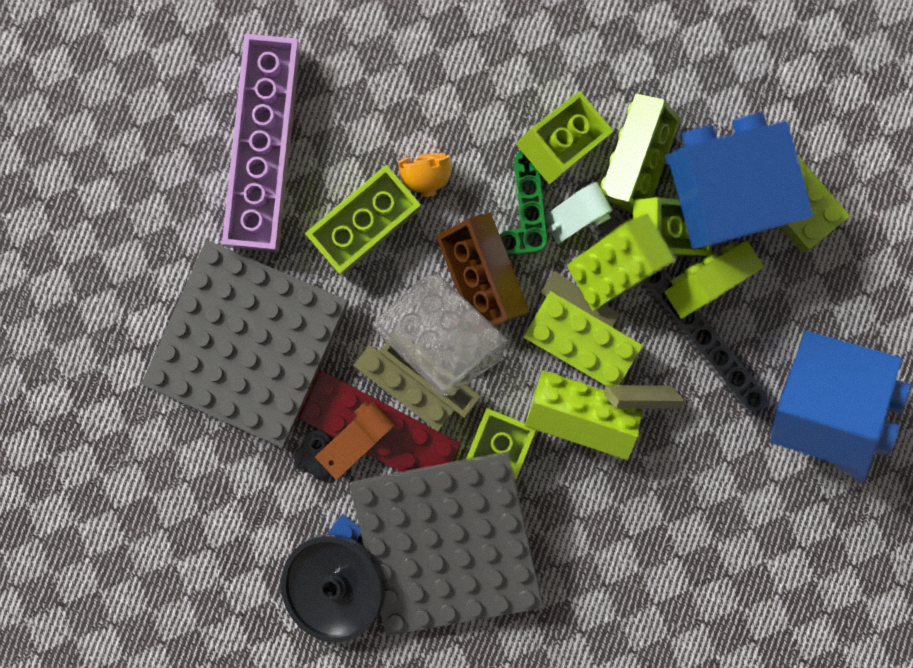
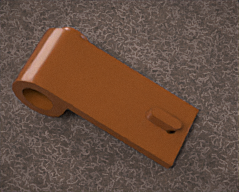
(355, 439)

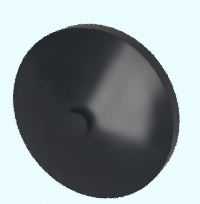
(332, 588)

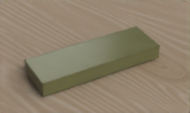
(571, 292)
(643, 397)

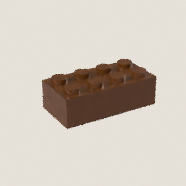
(483, 269)

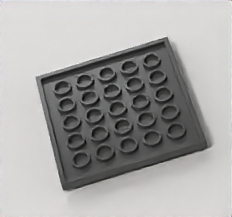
(245, 343)
(448, 543)

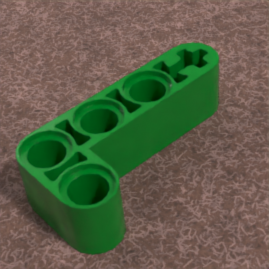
(527, 202)

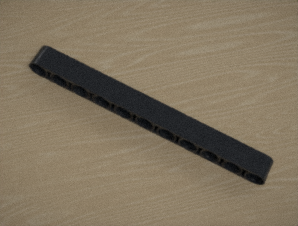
(690, 330)

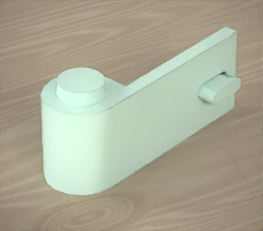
(577, 212)

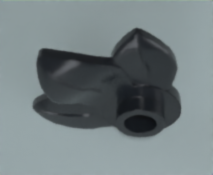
(305, 455)

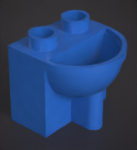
(738, 180)
(839, 403)

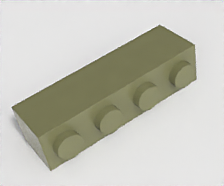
(403, 387)
(459, 400)

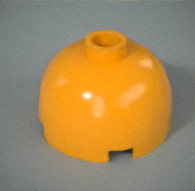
(426, 173)

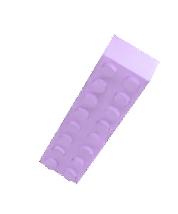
(261, 143)

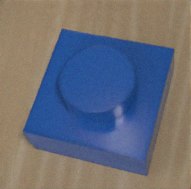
(345, 527)

